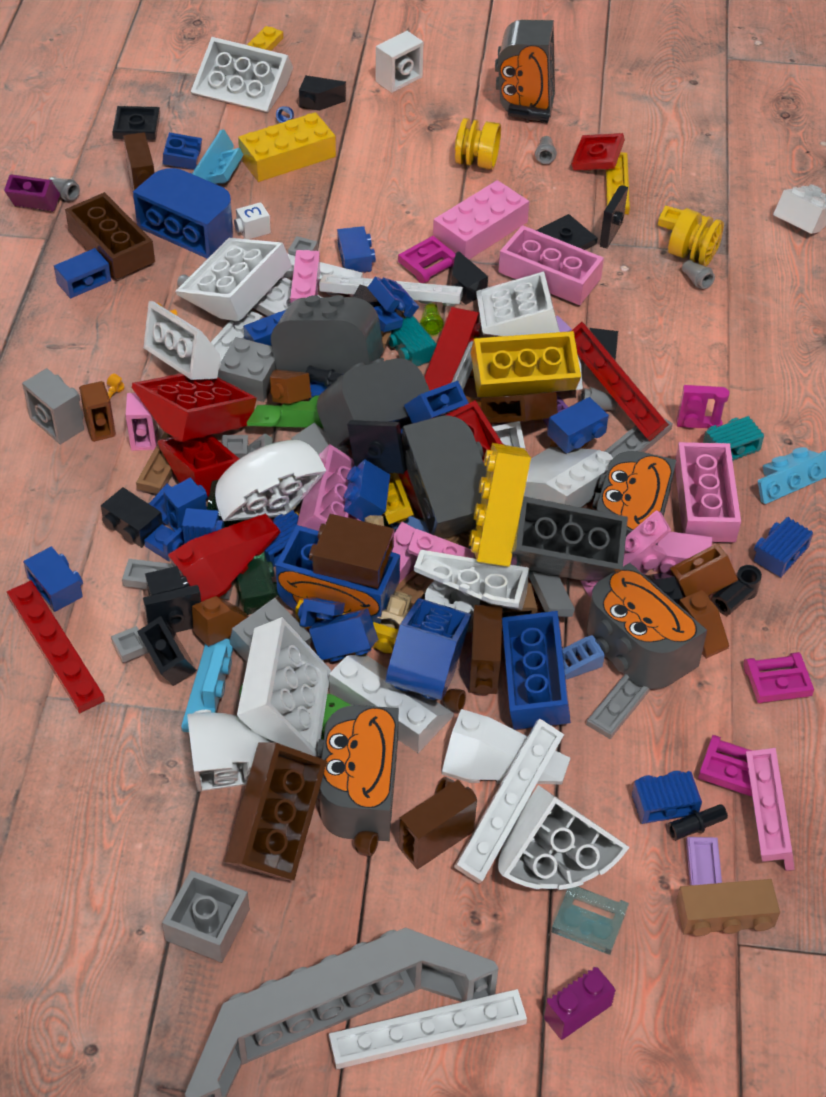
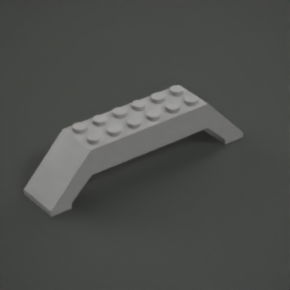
(331, 994)

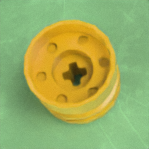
(474, 143)
(693, 236)

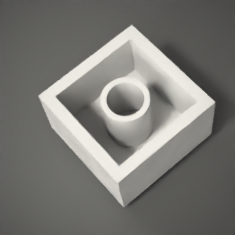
(399, 61)

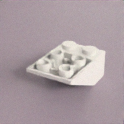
(803, 208)

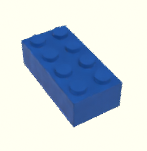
(535, 670)

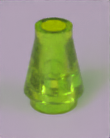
(431, 319)

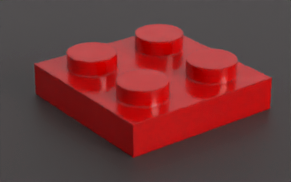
(598, 151)

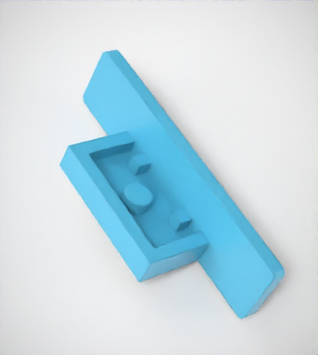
(219, 160)
(791, 473)
(210, 679)

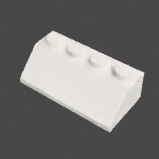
(180, 344)
(362, 682)

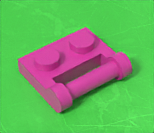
(424, 254)
(694, 404)
(779, 683)
(724, 769)

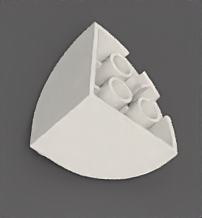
(268, 480)
(221, 749)
(556, 846)

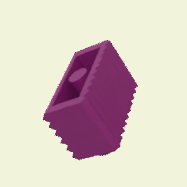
(32, 192)
(579, 1003)

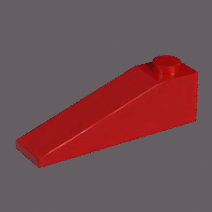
(223, 554)

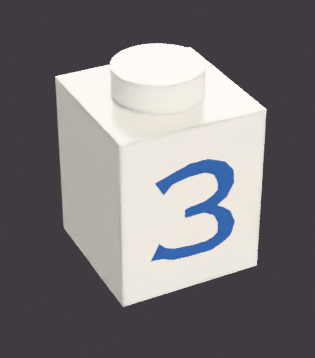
(252, 221)

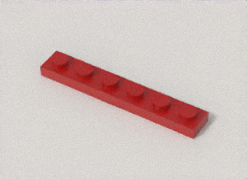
(618, 383)
(55, 647)

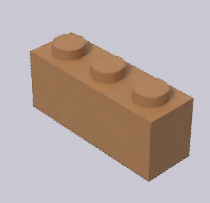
(727, 907)

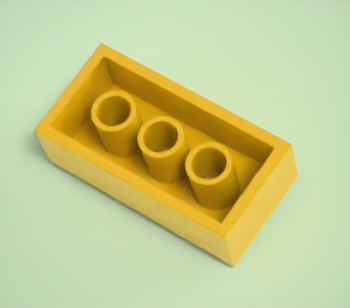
(287, 146)
(525, 364)
(500, 504)

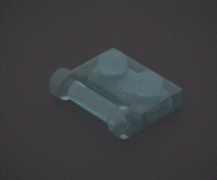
(586, 926)

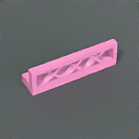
(769, 807)

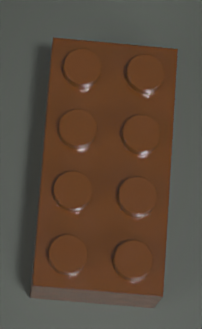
(109, 230)
(276, 811)

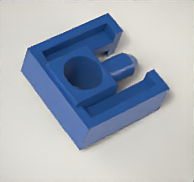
(182, 151)
(392, 296)

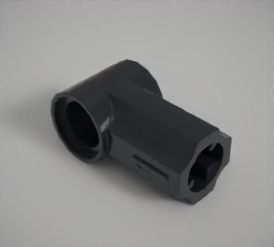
(735, 594)

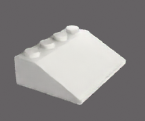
(242, 75)
(236, 277)
(518, 307)
(566, 477)
(284, 688)

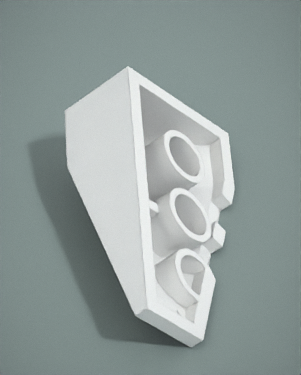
(484, 581)
(486, 749)

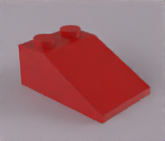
(198, 458)

